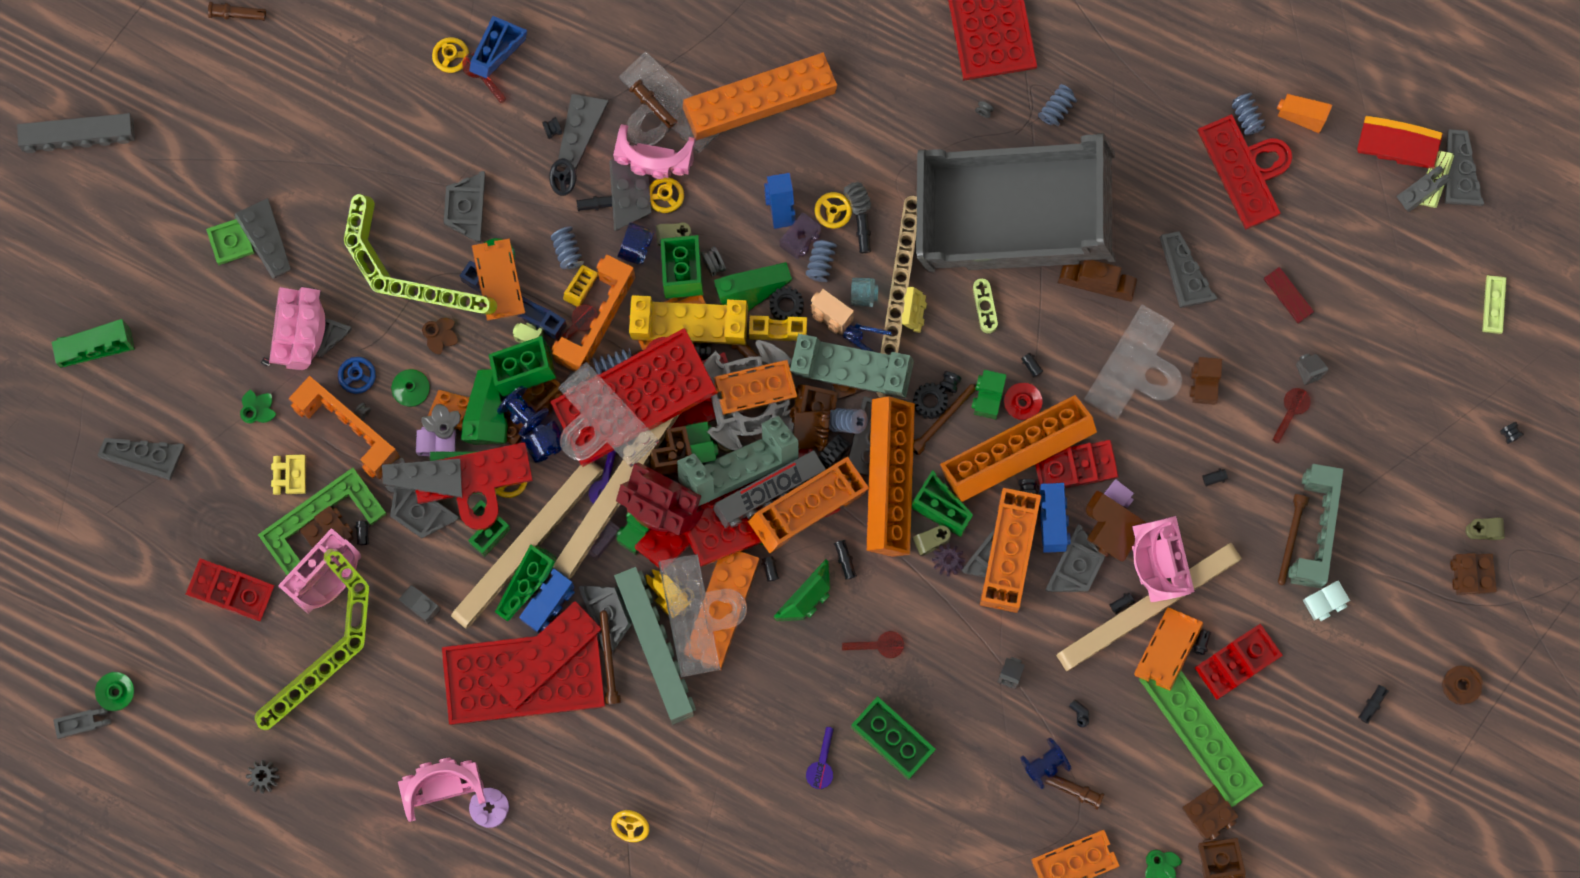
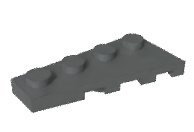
(581, 121)
(1463, 184)
(264, 236)
(1187, 279)
(860, 446)
(152, 458)
(426, 476)

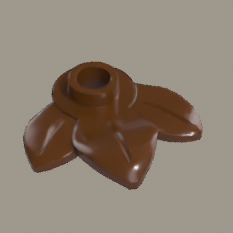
(443, 334)

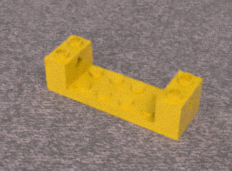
(702, 321)

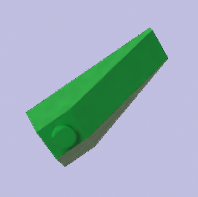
(753, 284)
(481, 421)
(526, 580)

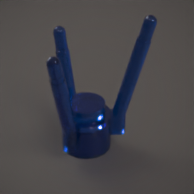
(854, 334)

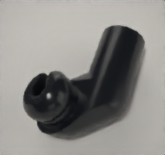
(1082, 713)

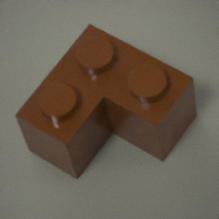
(1206, 380)
(677, 447)

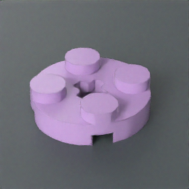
(498, 813)

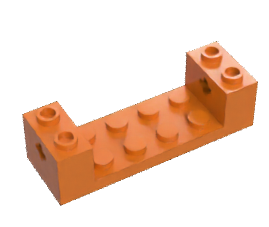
(620, 278)
(312, 395)
(808, 504)
(1010, 550)

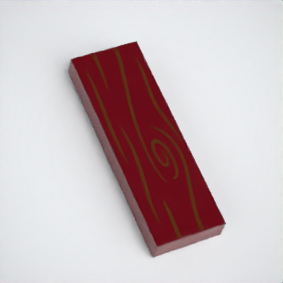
(1288, 295)

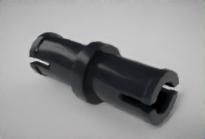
(594, 203)
(863, 233)
(845, 559)
(1373, 704)

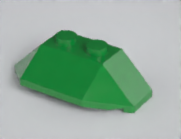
(808, 596)

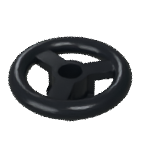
(567, 177)

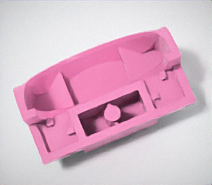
(653, 159)
(297, 327)
(1161, 559)
(313, 572)
(440, 783)

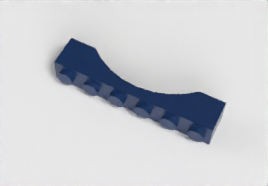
(536, 315)

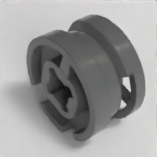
(711, 261)

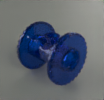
(520, 412)
(1047, 765)

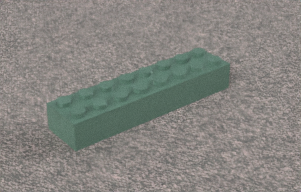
(653, 643)

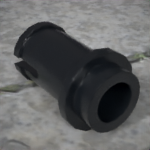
(1032, 364)
(1215, 477)
(362, 532)
(770, 568)
(1122, 603)
(1202, 642)

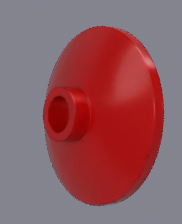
(1024, 392)

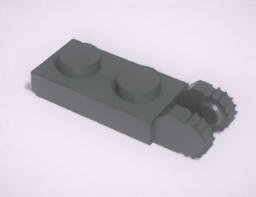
(1422, 189)
(79, 723)

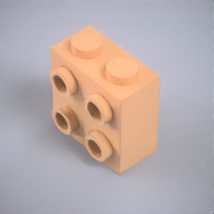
(831, 311)

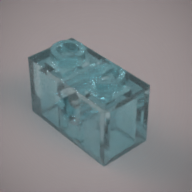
(863, 292)

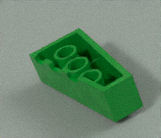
(93, 344)

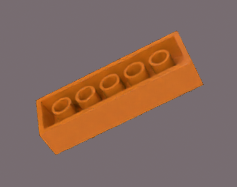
(733, 573)

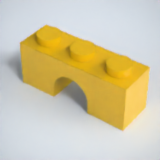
(780, 330)

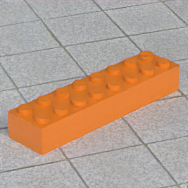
(759, 96)
(1018, 448)
(890, 476)

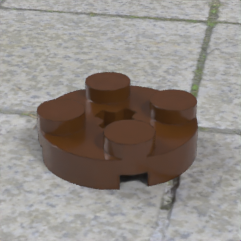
(1461, 696)

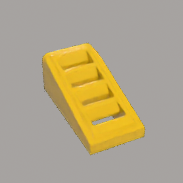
(573, 295)

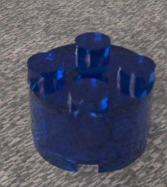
(634, 243)
(543, 441)

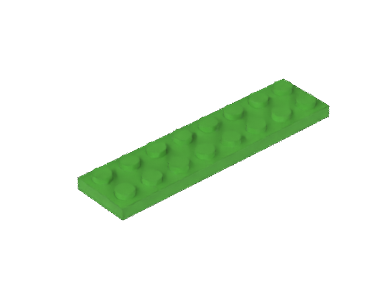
(1205, 738)

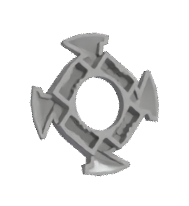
(734, 423)

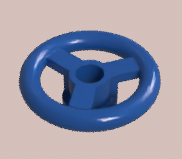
(356, 368)

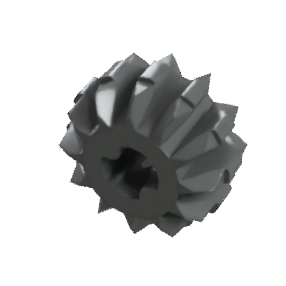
(858, 197)
(258, 771)

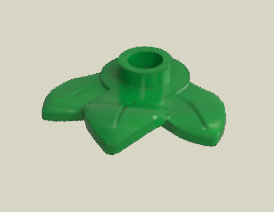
(259, 406)
(1165, 865)

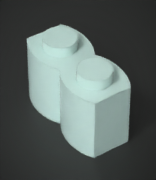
(1326, 600)

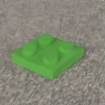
(229, 242)

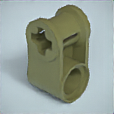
(671, 231)
(1488, 529)
(928, 541)

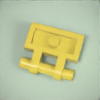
(914, 309)
(295, 474)

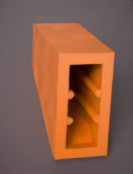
(1304, 112)

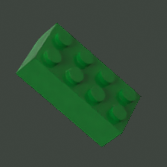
(893, 738)

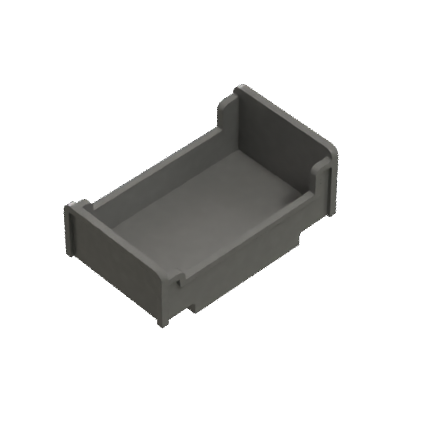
(1015, 206)

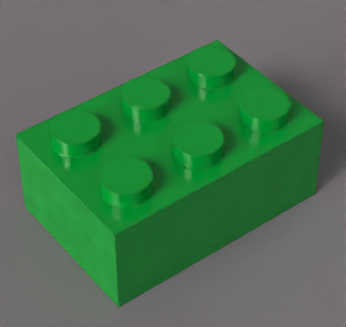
(681, 266)
(522, 365)

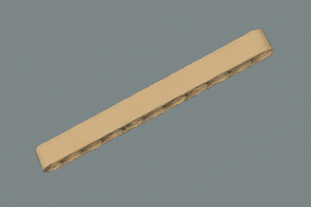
(896, 286)
(601, 512)
(533, 534)
(1143, 610)

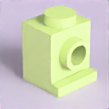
(526, 332)

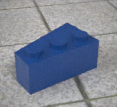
(496, 46)
(780, 198)
(1054, 518)
(548, 602)

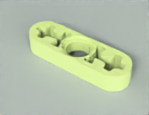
(987, 291)

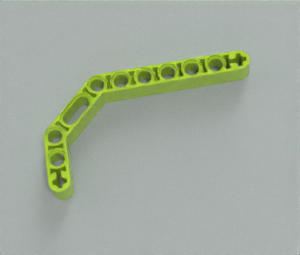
(391, 284)
(329, 656)

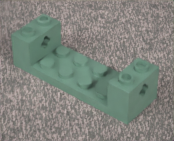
(852, 366)
(741, 466)
(1327, 481)

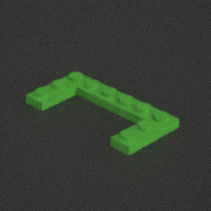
(346, 485)

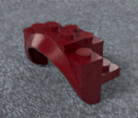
(652, 498)

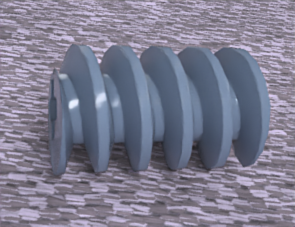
(1057, 105)
(1247, 114)
(565, 249)
(819, 260)
(604, 365)
(848, 420)

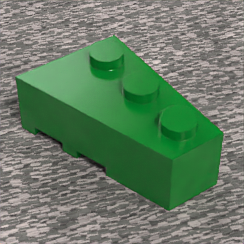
(941, 505)

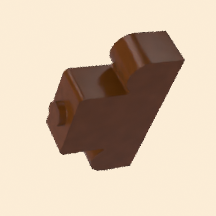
(1099, 278)
(1114, 528)

